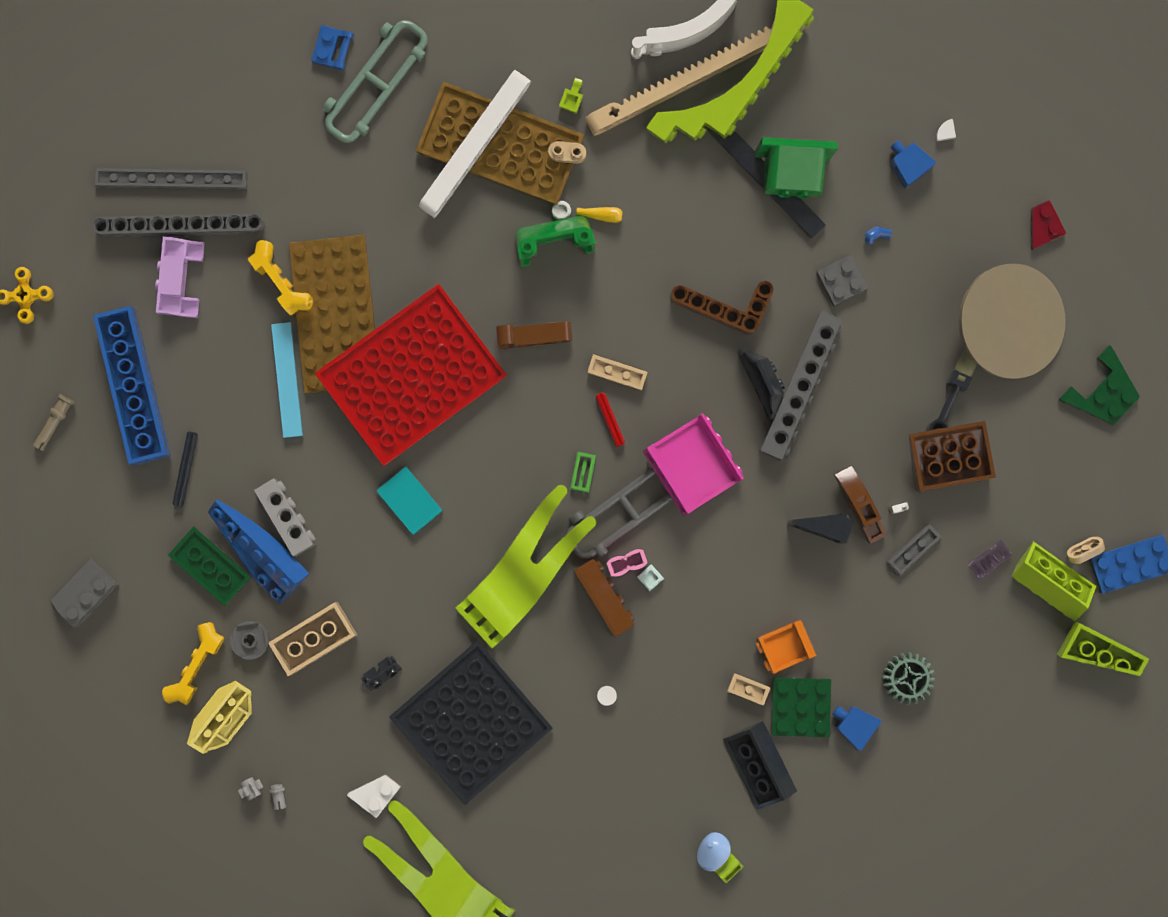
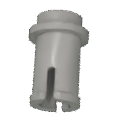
(278, 796)

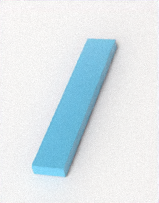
(287, 380)

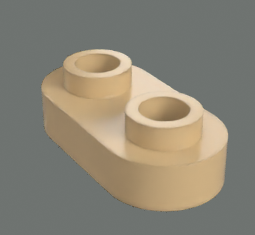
(566, 154)
(1085, 550)

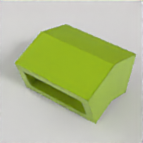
(729, 868)

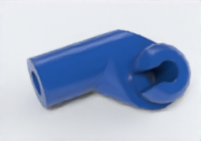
(877, 232)

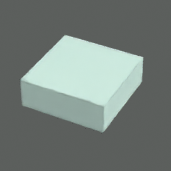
(650, 577)

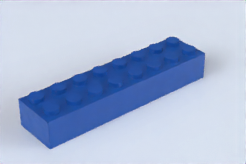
(131, 385)

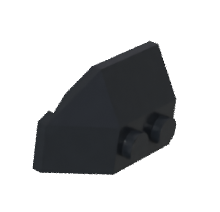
(764, 381)

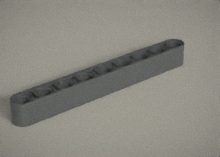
(169, 225)

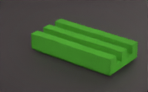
(586, 456)

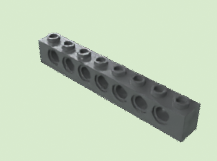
(823, 322)

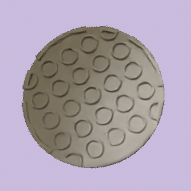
(1012, 321)

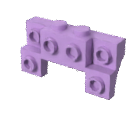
(172, 277)

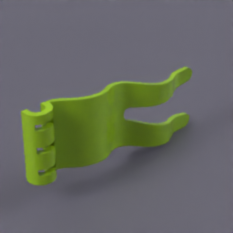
(517, 581)
(449, 888)

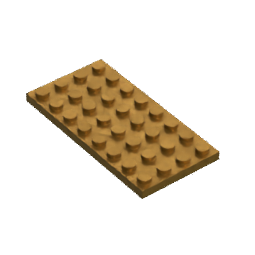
(515, 154)
(342, 307)

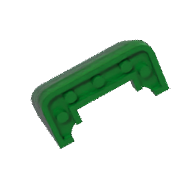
(576, 227)

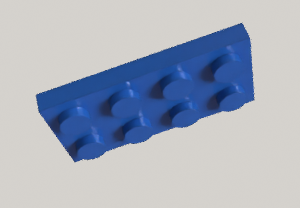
(1131, 564)

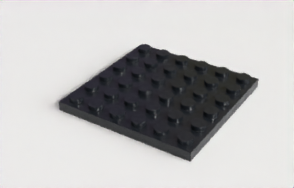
(471, 722)

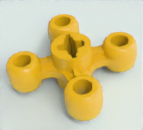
(32, 295)

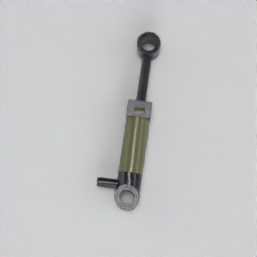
(958, 380)

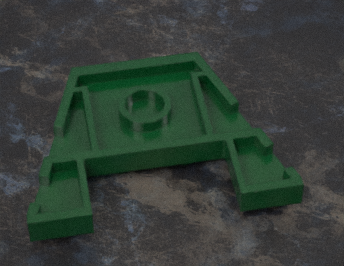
(1111, 396)

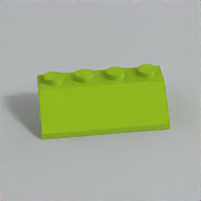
(1054, 581)

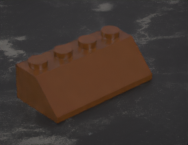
(604, 598)

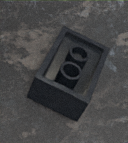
(831, 527)

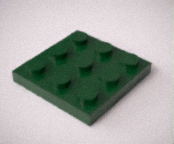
(801, 707)

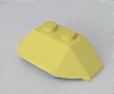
(221, 718)

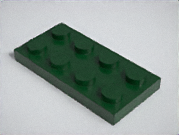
(209, 566)

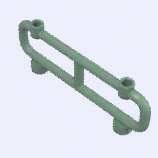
(333, 107)

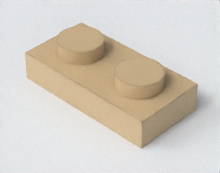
(748, 689)

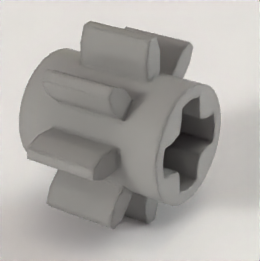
(250, 788)

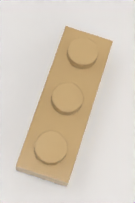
(617, 372)

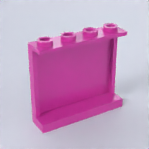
(693, 464)

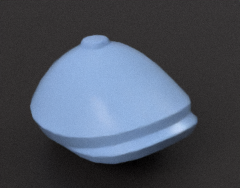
(713, 851)

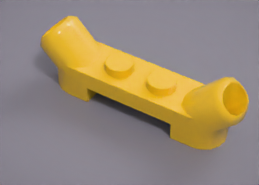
(262, 263)
(184, 691)

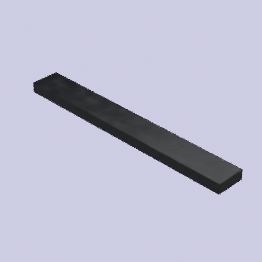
(754, 166)

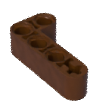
(533, 335)

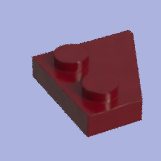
(1045, 225)

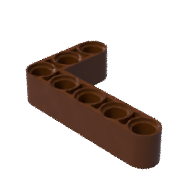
(724, 309)

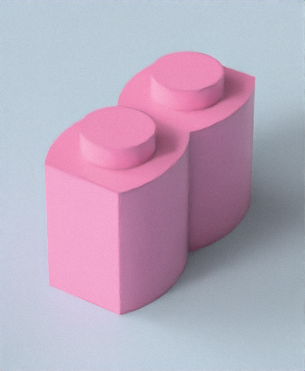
(621, 564)

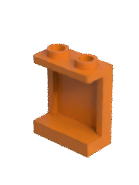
(785, 647)

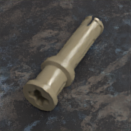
(57, 414)

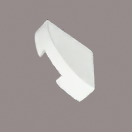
(946, 131)
(899, 508)

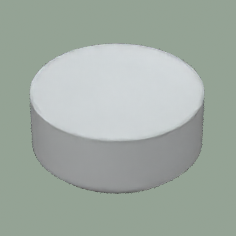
(561, 210)
(607, 695)

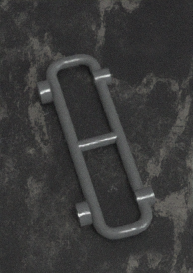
(600, 549)

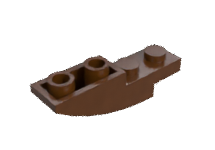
(861, 504)

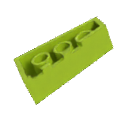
(1096, 649)

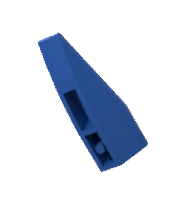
(259, 552)

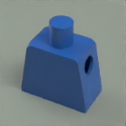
(910, 162)
(856, 725)

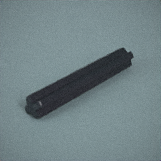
(185, 468)

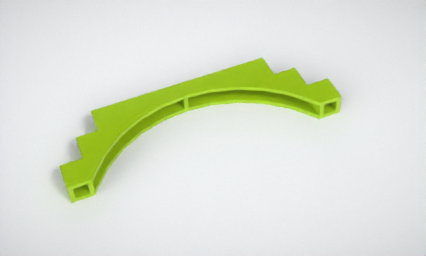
(727, 109)

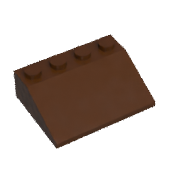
(951, 456)

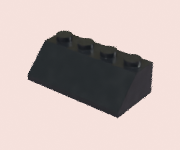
(760, 765)

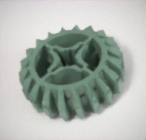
(905, 670)

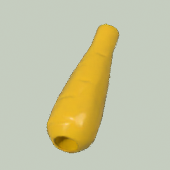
(604, 214)

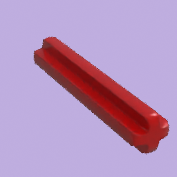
(610, 419)

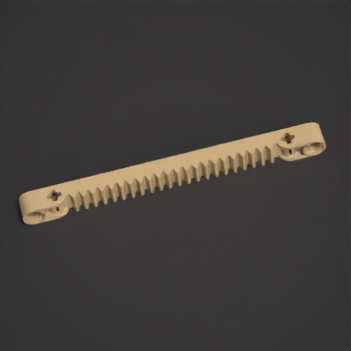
(602, 120)

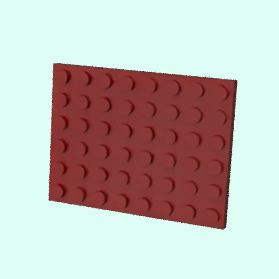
(410, 374)

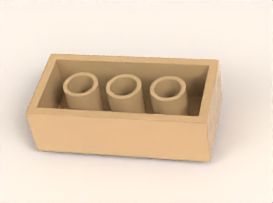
(312, 639)

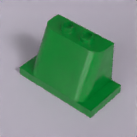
(794, 165)

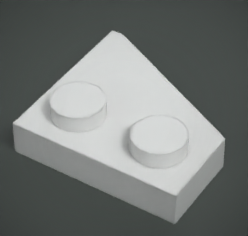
(375, 794)

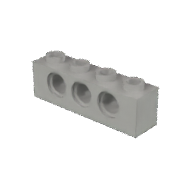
(265, 494)

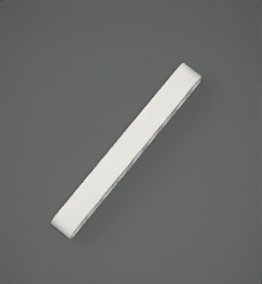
(474, 144)

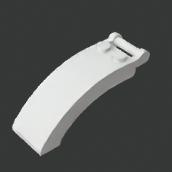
(683, 35)

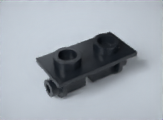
(374, 679)

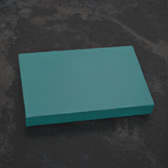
(409, 500)

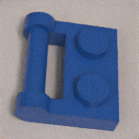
(326, 47)

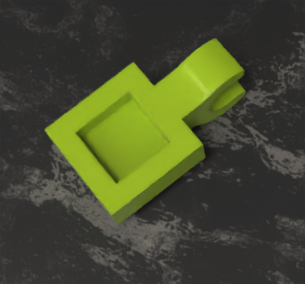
(572, 98)

